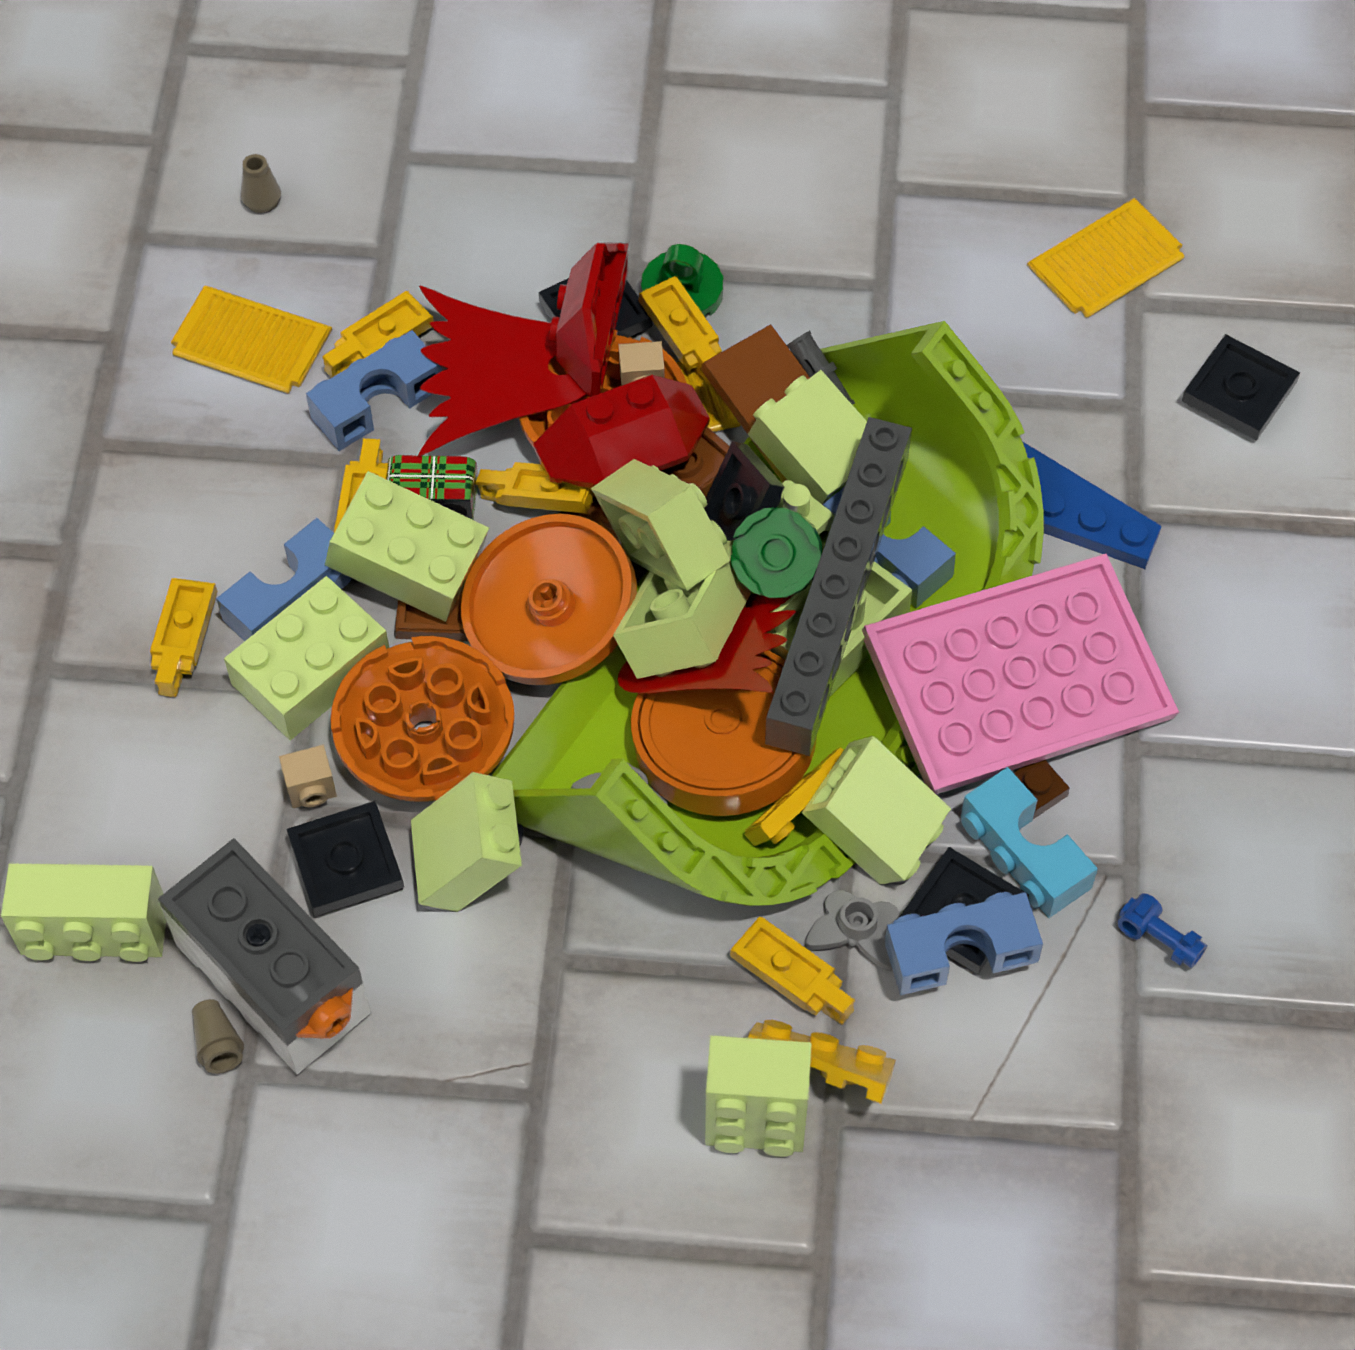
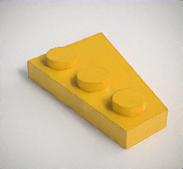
(837, 1063)

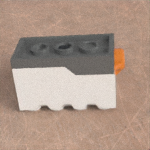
(265, 955)

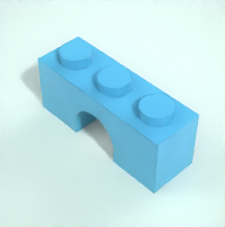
(1049, 873)

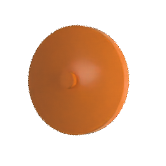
(548, 598)

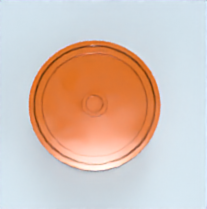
(710, 747)

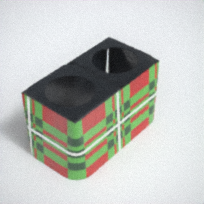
(438, 478)

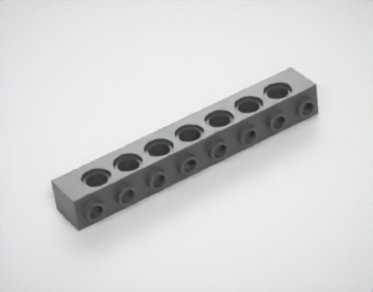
(837, 587)

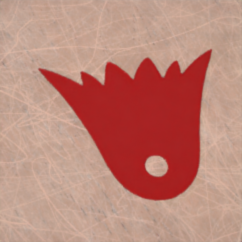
(493, 369)
(735, 661)

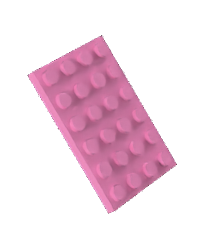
(1018, 673)

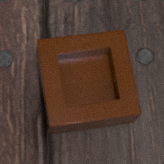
(1043, 784)

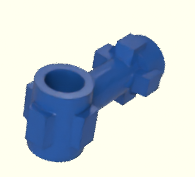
(1143, 915)

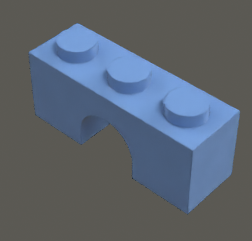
(341, 402)
(917, 561)
(253, 603)
(998, 926)

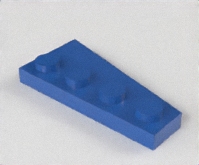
(1090, 516)

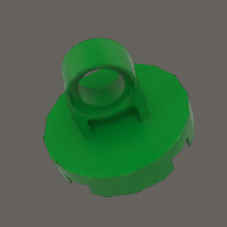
(694, 270)
(776, 552)

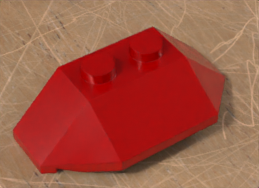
(590, 314)
(641, 421)

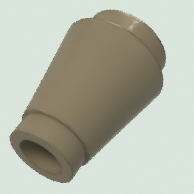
(259, 187)
(216, 1040)

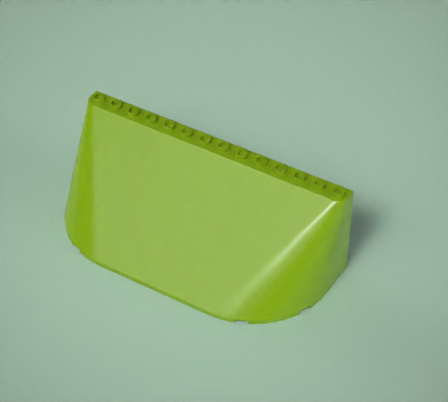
(961, 482)

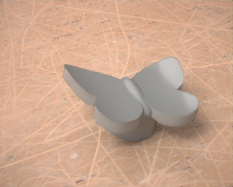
(856, 923)

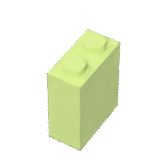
(810, 435)
(877, 811)
(465, 842)

